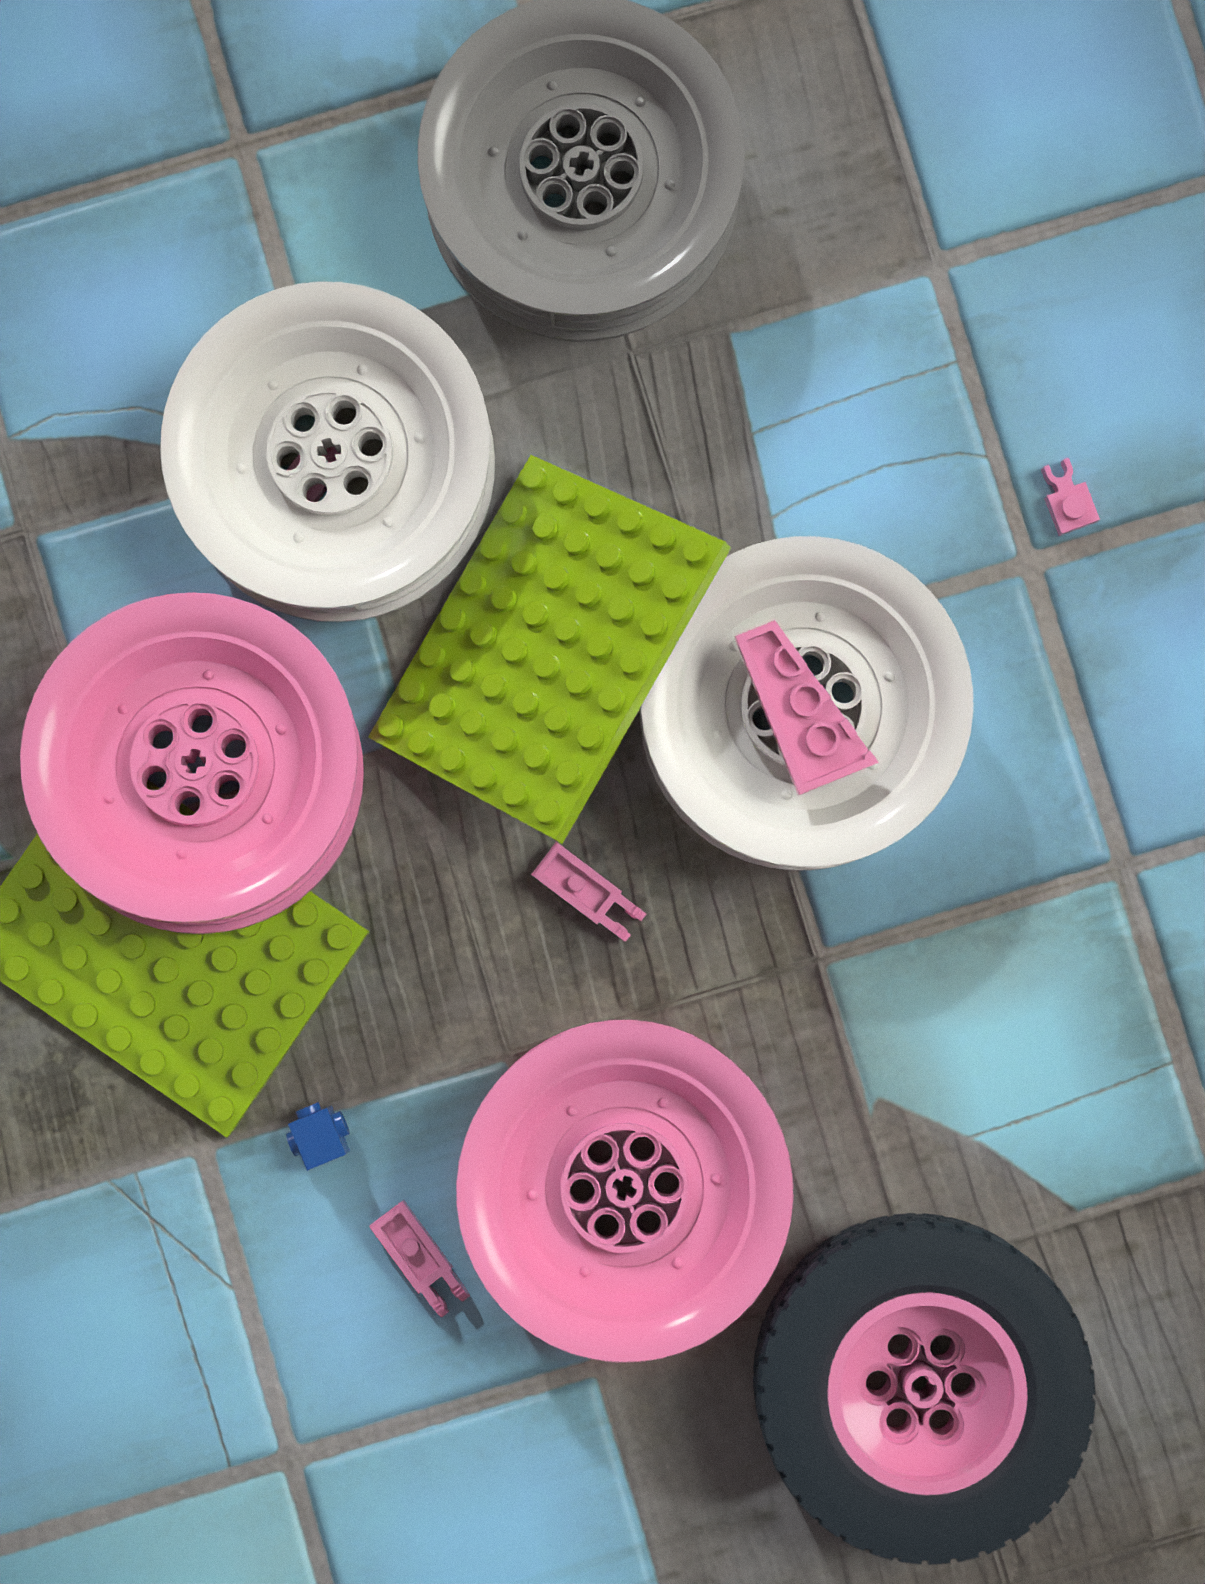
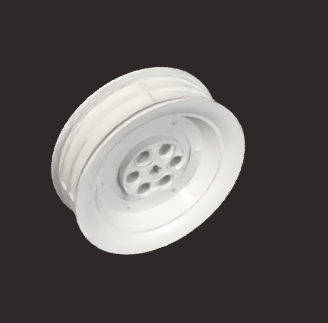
(313, 355)
(869, 630)

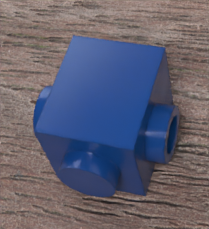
(318, 1135)

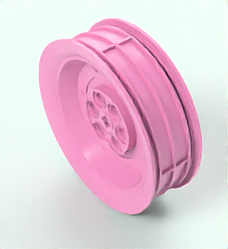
(157, 672)
(636, 1289)

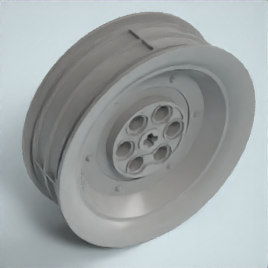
(603, 73)

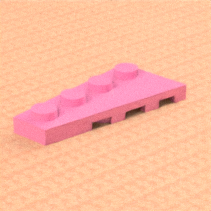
(803, 718)

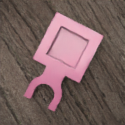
(1070, 504)

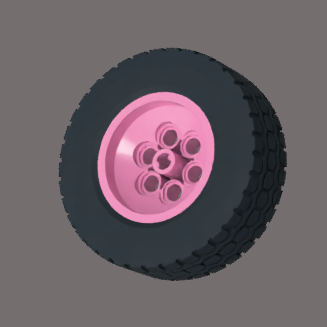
(1007, 1436)

